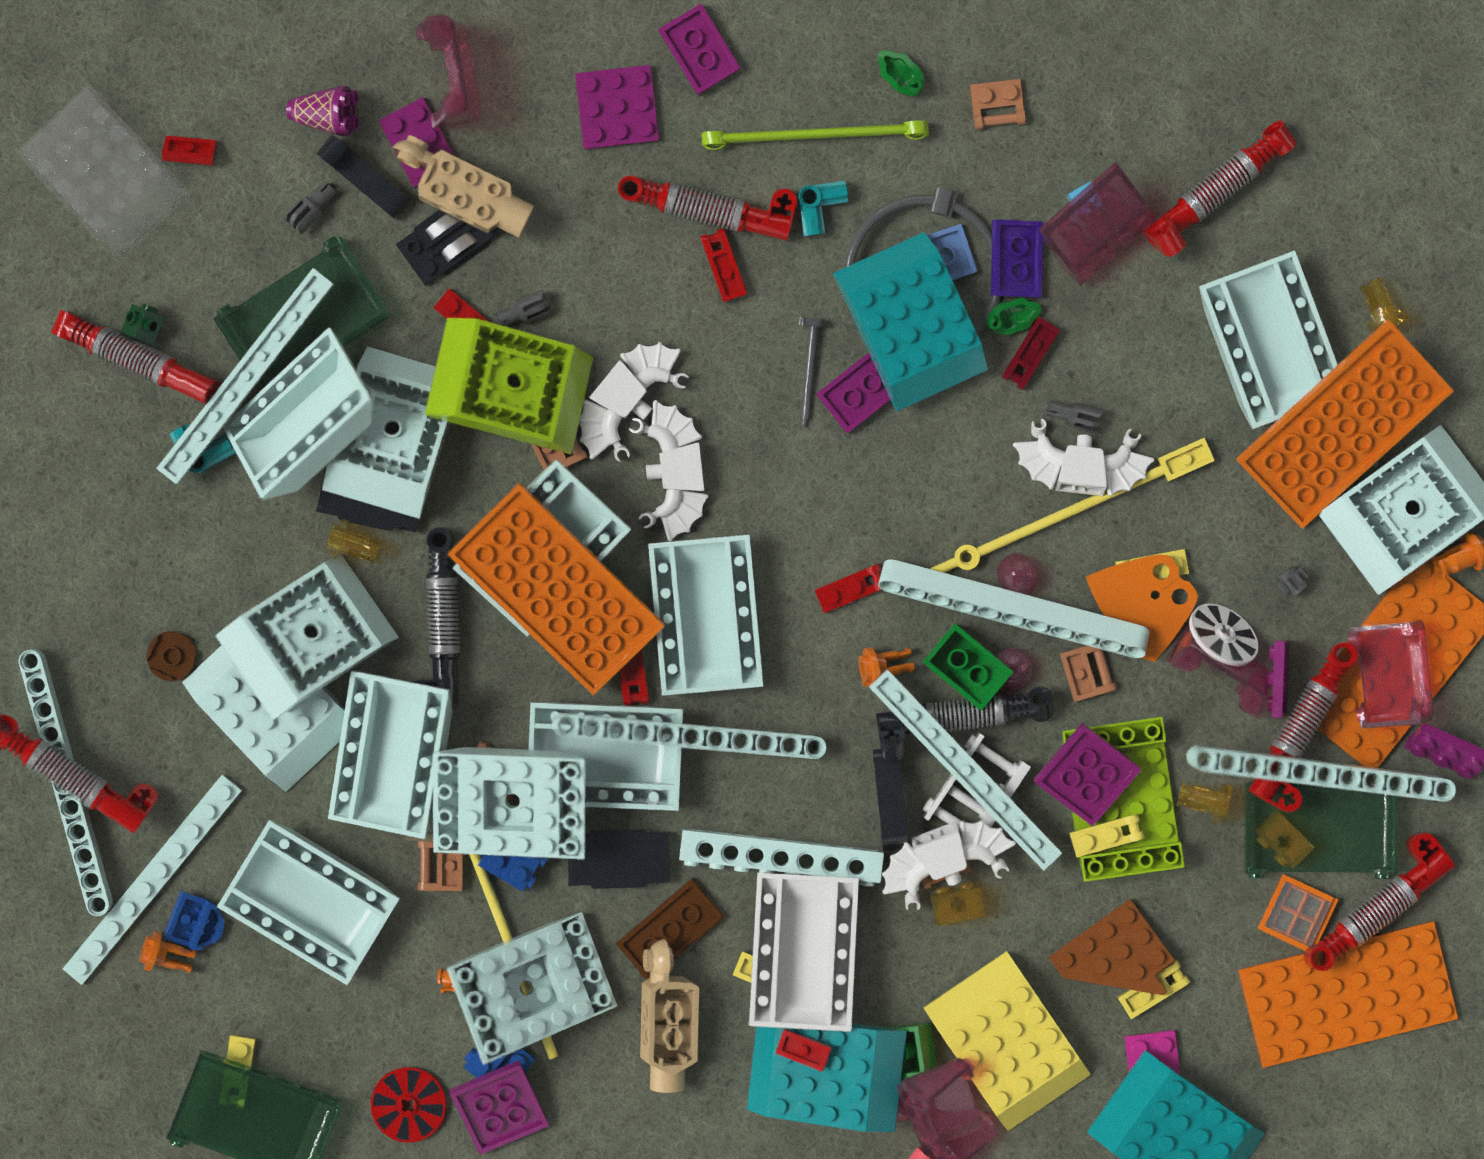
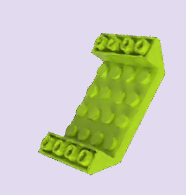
(1147, 796)

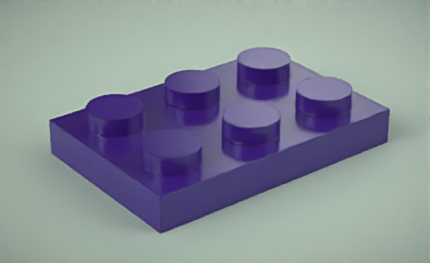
(1016, 258)

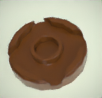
(177, 650)

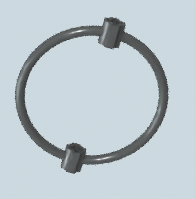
(942, 204)

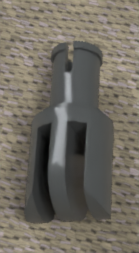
(309, 208)
(525, 309)
(1077, 415)

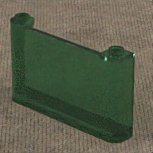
(347, 308)
(1345, 826)
(251, 1113)

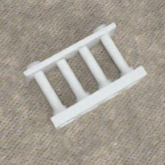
(1015, 772)

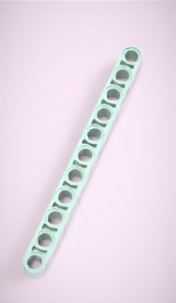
(1014, 608)
(679, 730)
(1310, 770)
(69, 819)

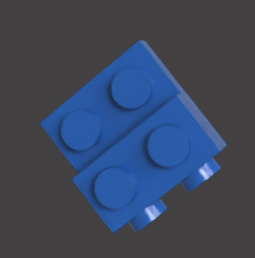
(513, 869)
(477, 1068)

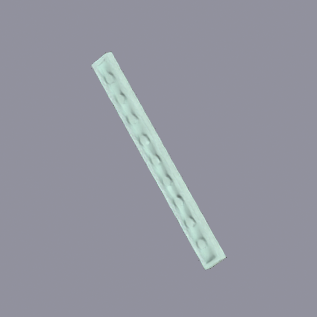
(245, 376)
(965, 769)
(152, 879)

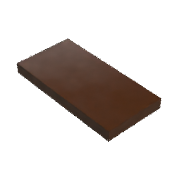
(677, 920)

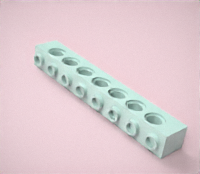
(693, 838)

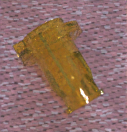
(1382, 306)
(351, 543)
(1206, 799)

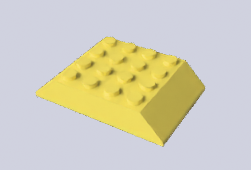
(1009, 1039)

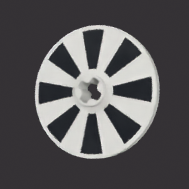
(1223, 634)

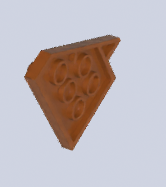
(1116, 953)

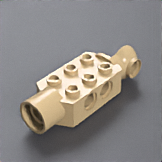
(464, 189)
(667, 1021)

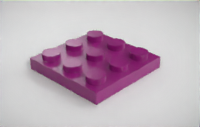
(617, 107)
(1087, 774)
(499, 1107)

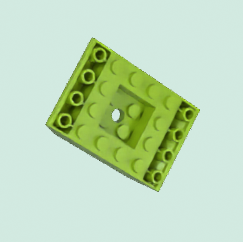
(474, 389)

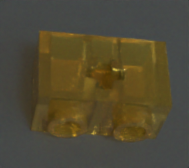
(1275, 826)
(971, 908)

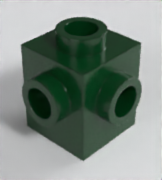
(143, 323)

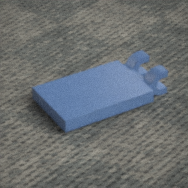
(954, 251)

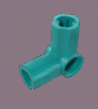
(825, 195)
(215, 452)

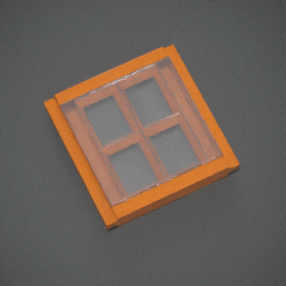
(1297, 913)

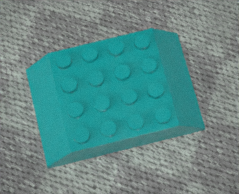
(912, 320)
(850, 1093)
(1169, 1117)

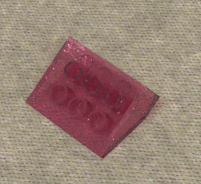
(1097, 224)

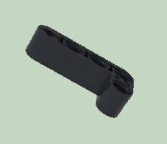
(363, 176)
(890, 802)

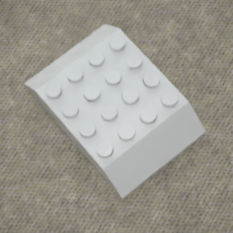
(804, 952)

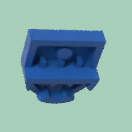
(194, 922)

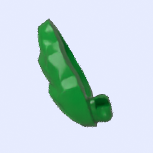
(900, 73)
(1013, 316)

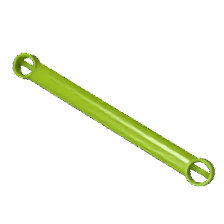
(908, 128)

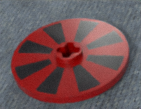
(408, 1124)

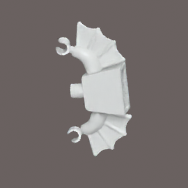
(623, 394)
(1082, 467)
(678, 468)
(944, 855)

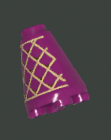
(326, 110)

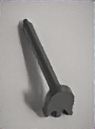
(810, 363)

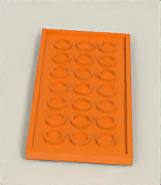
(1344, 424)
(556, 588)
(1452, 629)
(1368, 994)

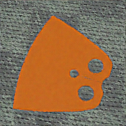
(1126, 595)

